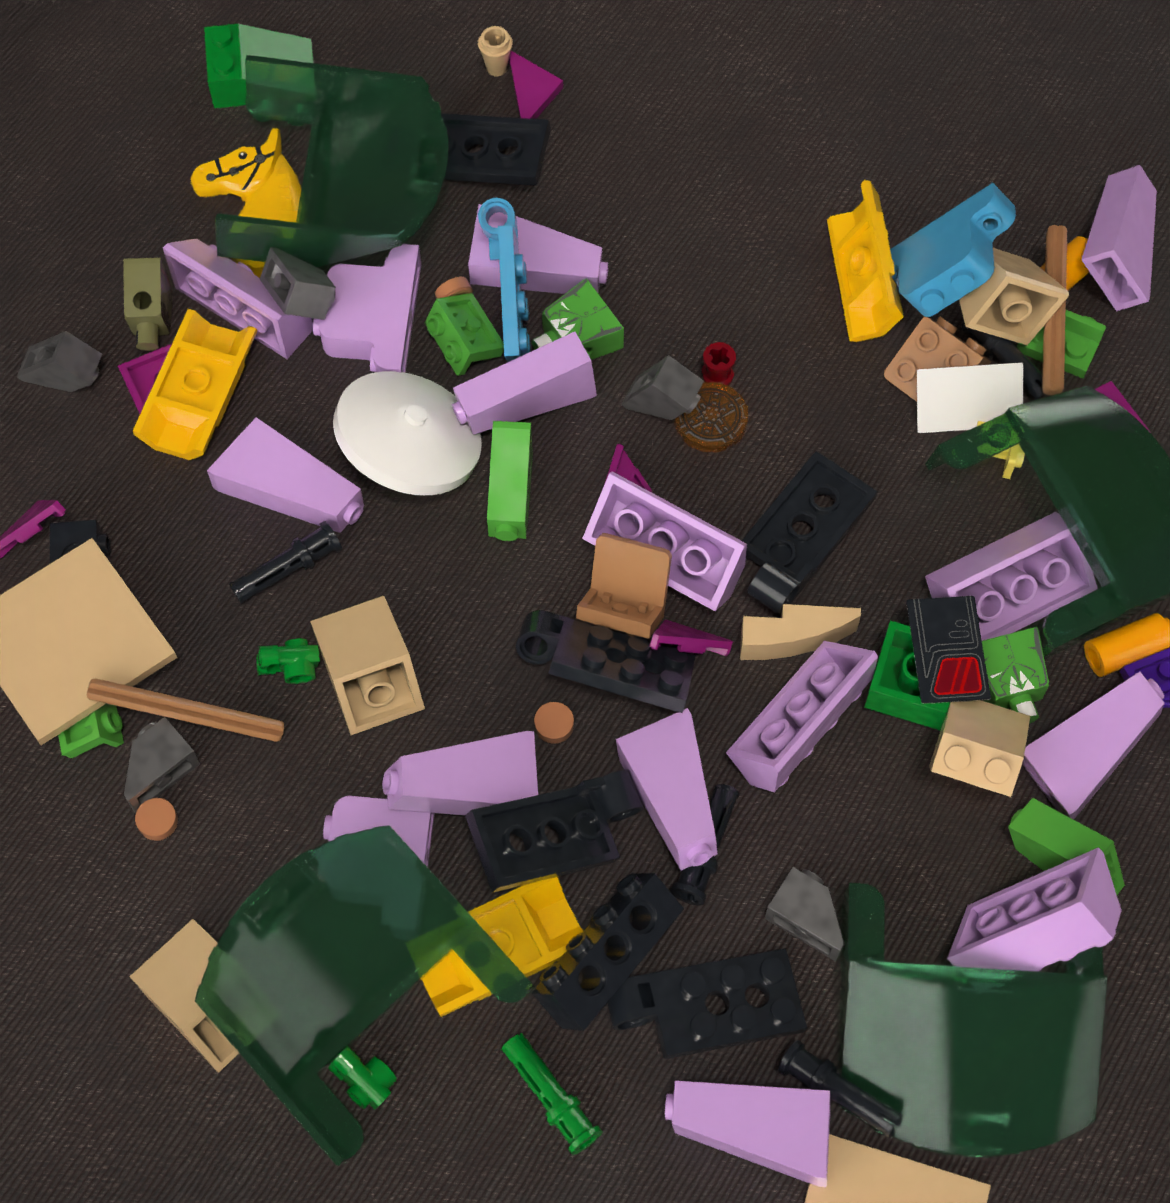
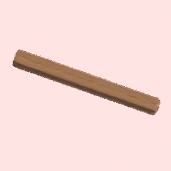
(1055, 327)
(185, 709)

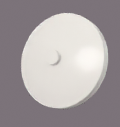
(405, 433)

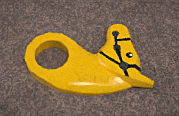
(259, 178)

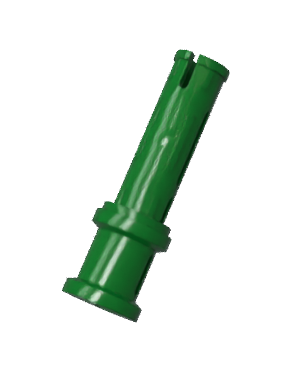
(561, 1108)

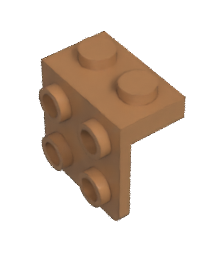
(930, 347)
(627, 586)

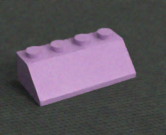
(234, 294)
(704, 558)
(1018, 577)
(802, 713)
(1040, 918)

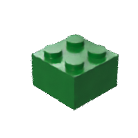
(896, 683)

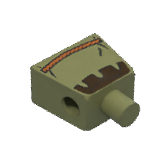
(147, 300)

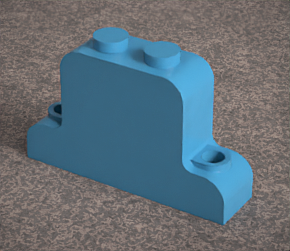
(952, 252)

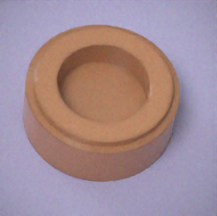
(453, 287)
(554, 722)
(156, 819)

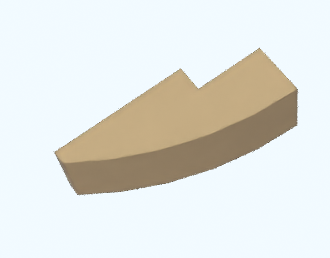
(796, 631)

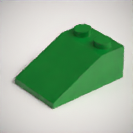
(227, 53)

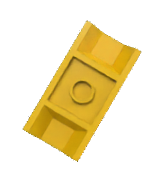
(865, 268)
(193, 387)
(529, 927)

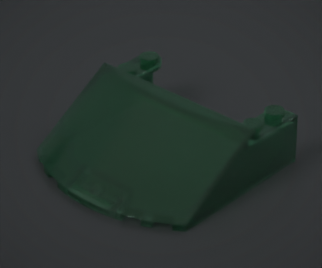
(369, 163)
(1108, 488)
(329, 954)
(969, 1052)

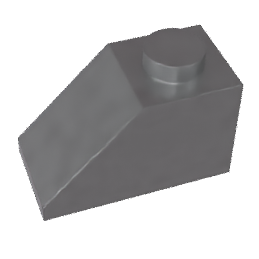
(297, 285)
(60, 363)
(664, 390)
(157, 762)
(807, 912)

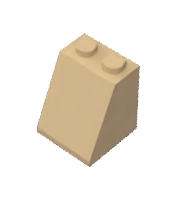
(1013, 300)
(368, 665)
(981, 745)
(171, 984)

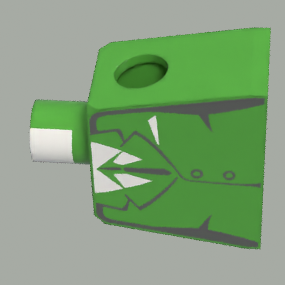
(586, 314)
(1016, 671)

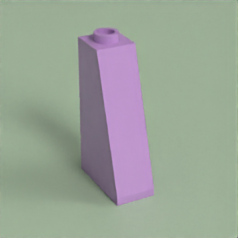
(1123, 238)
(551, 257)
(527, 385)
(285, 478)
(1087, 748)
(464, 776)
(672, 786)
(757, 1123)

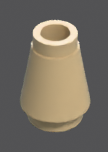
(495, 48)

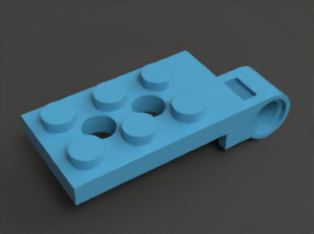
(513, 273)

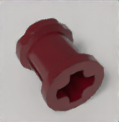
(718, 363)

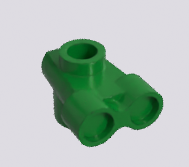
(295, 659)
(367, 1082)

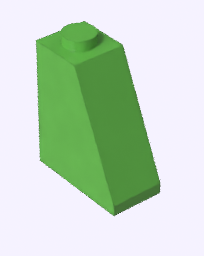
(509, 480)
(1054, 838)

